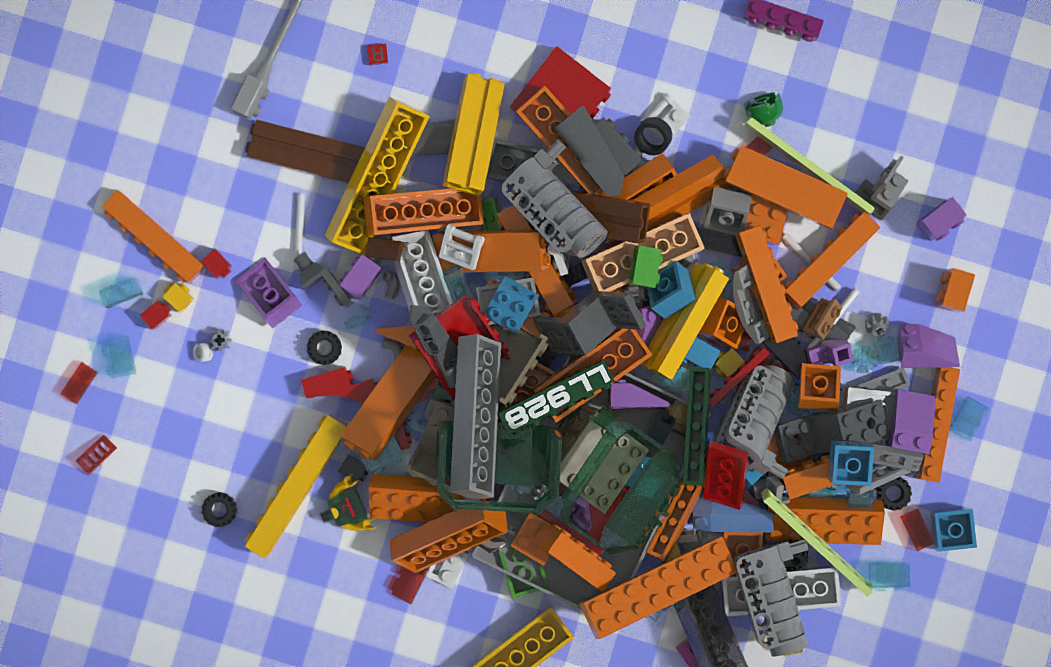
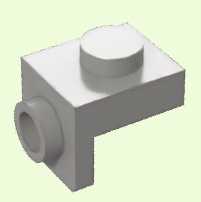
(690, 539)

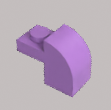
(833, 351)

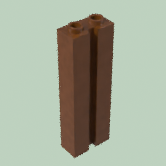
(303, 151)
(620, 217)

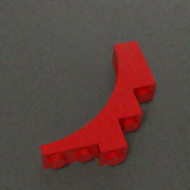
(339, 384)

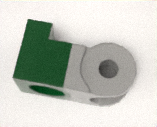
(440, 393)

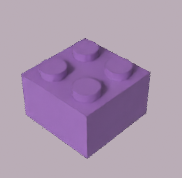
(941, 219)
(360, 276)

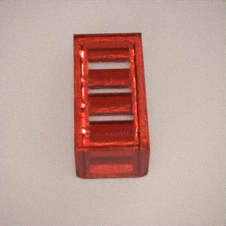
(80, 461)

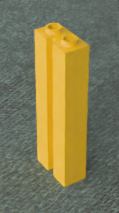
(473, 134)
(680, 329)

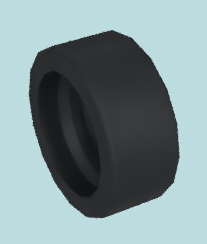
(644, 145)

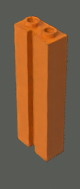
(785, 187)
(684, 191)
(503, 251)
(388, 404)

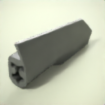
(435, 138)
(590, 148)
(841, 329)
(435, 341)

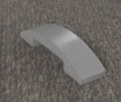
(744, 305)

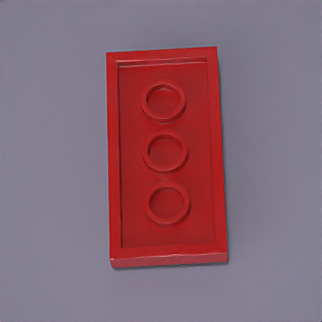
(733, 381)
(725, 475)

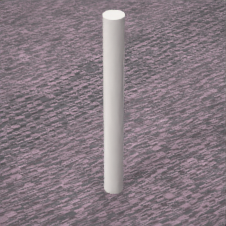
(299, 227)
(806, 257)
(845, 304)

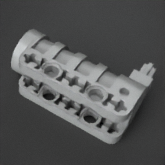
(556, 203)
(755, 416)
(774, 596)

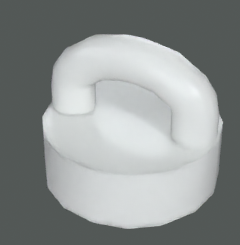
(202, 352)

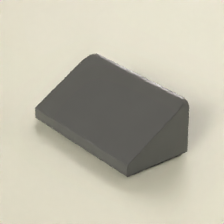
(865, 192)

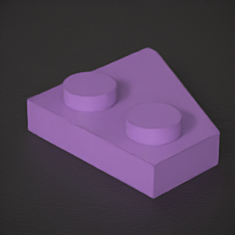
(581, 514)

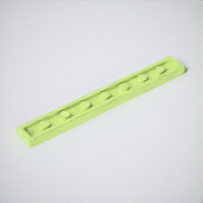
(807, 165)
(816, 541)

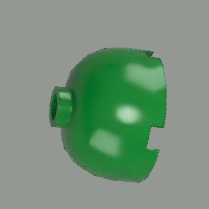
(765, 109)

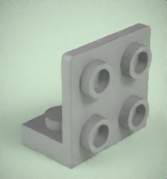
(889, 186)

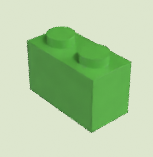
(645, 266)

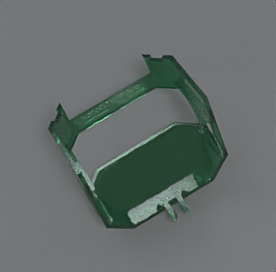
(519, 461)
(642, 503)

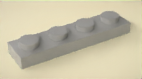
(880, 475)

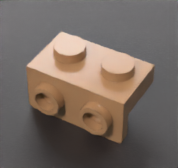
(822, 318)

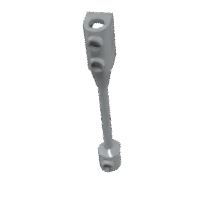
(255, 87)

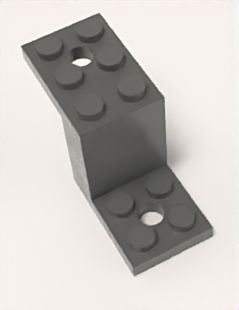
(590, 322)
(822, 427)

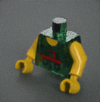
(347, 507)

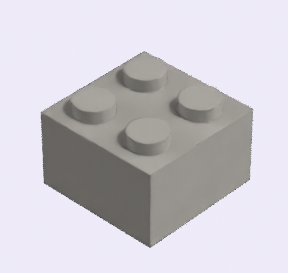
(727, 211)

